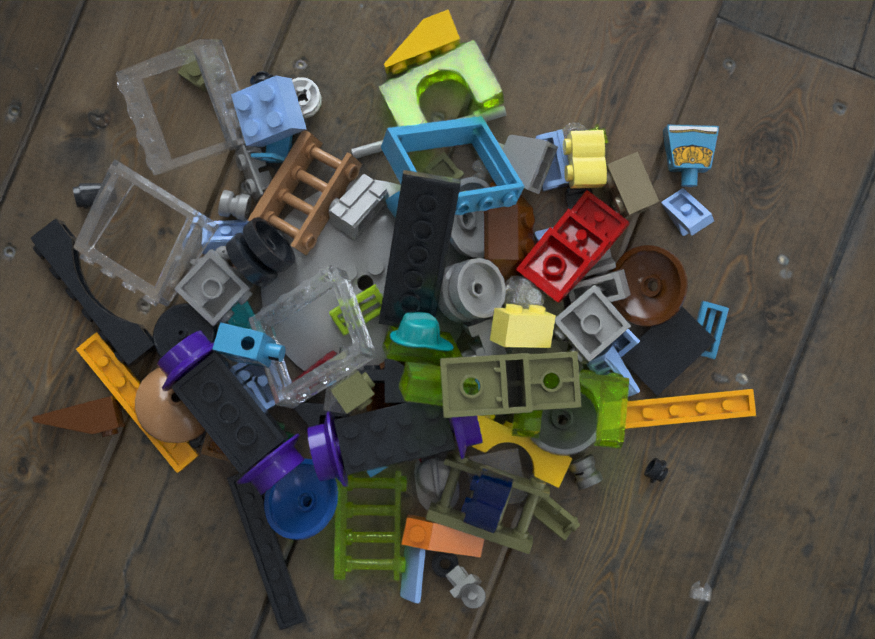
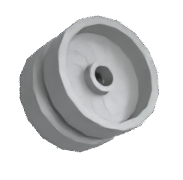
(471, 290)

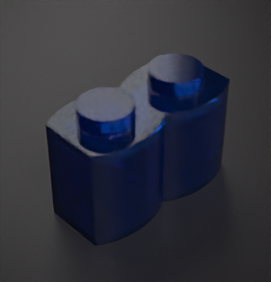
(487, 501)

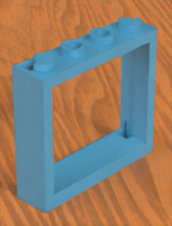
(454, 133)

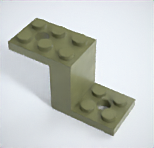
(509, 383)

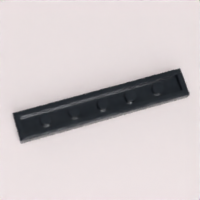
(267, 554)

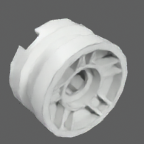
(309, 88)

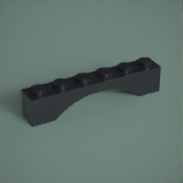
(56, 245)

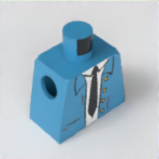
(247, 346)

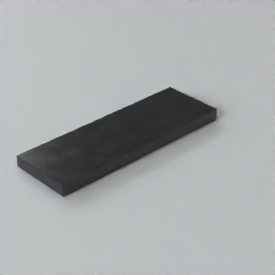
(419, 245)

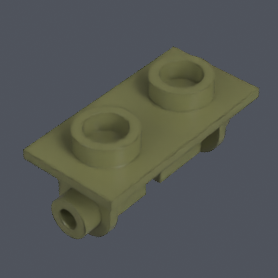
(555, 517)

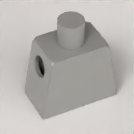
(530, 159)

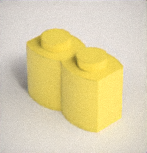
(585, 159)

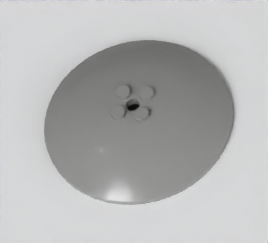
(311, 330)

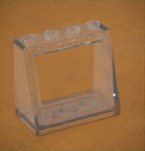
(219, 83)
(185, 253)

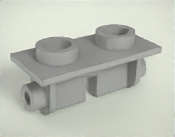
(255, 182)

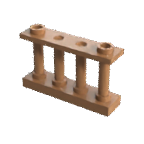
(286, 180)

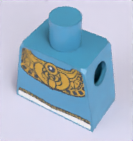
(690, 150)

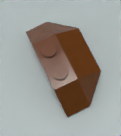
(508, 236)

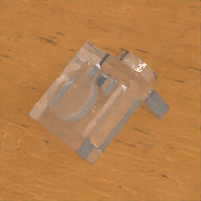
(523, 292)

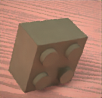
(629, 186)

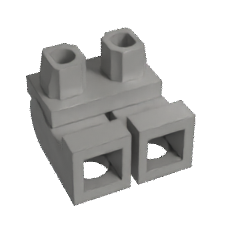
(481, 331)

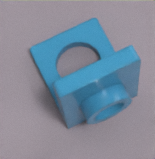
(275, 152)

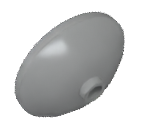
(468, 228)

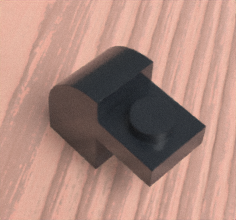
(390, 376)

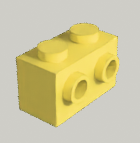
(522, 327)

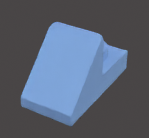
(687, 212)

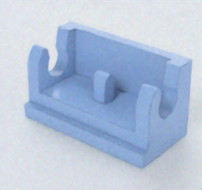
(555, 176)

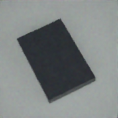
(668, 350)

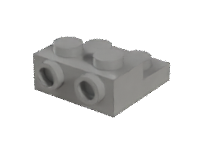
(214, 288)
(590, 324)

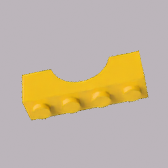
(545, 466)

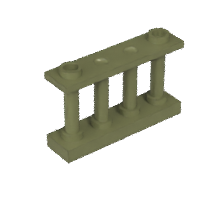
(513, 538)

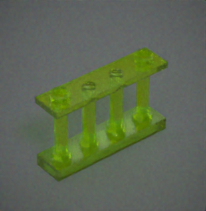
(346, 536)

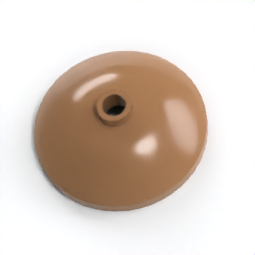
(160, 415)

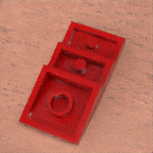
(573, 246)

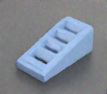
(615, 364)

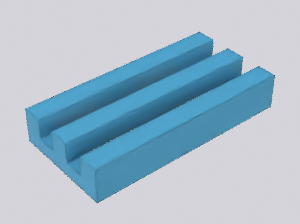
(720, 325)

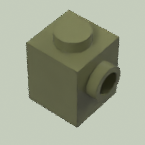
(354, 391)

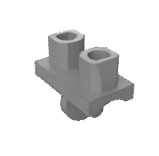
(466, 587)

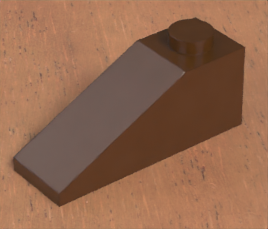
(90, 417)

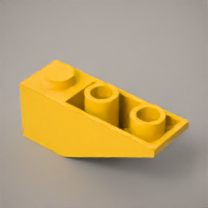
(431, 37)

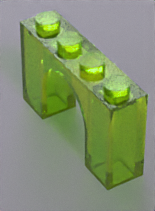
(460, 65)
(422, 369)
(609, 399)

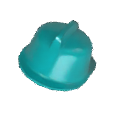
(420, 331)

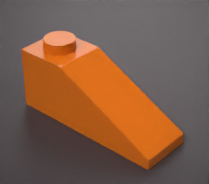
(437, 537)

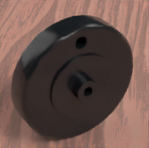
(177, 324)

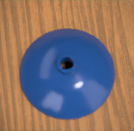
(288, 503)

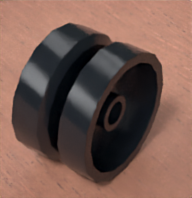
(260, 252)

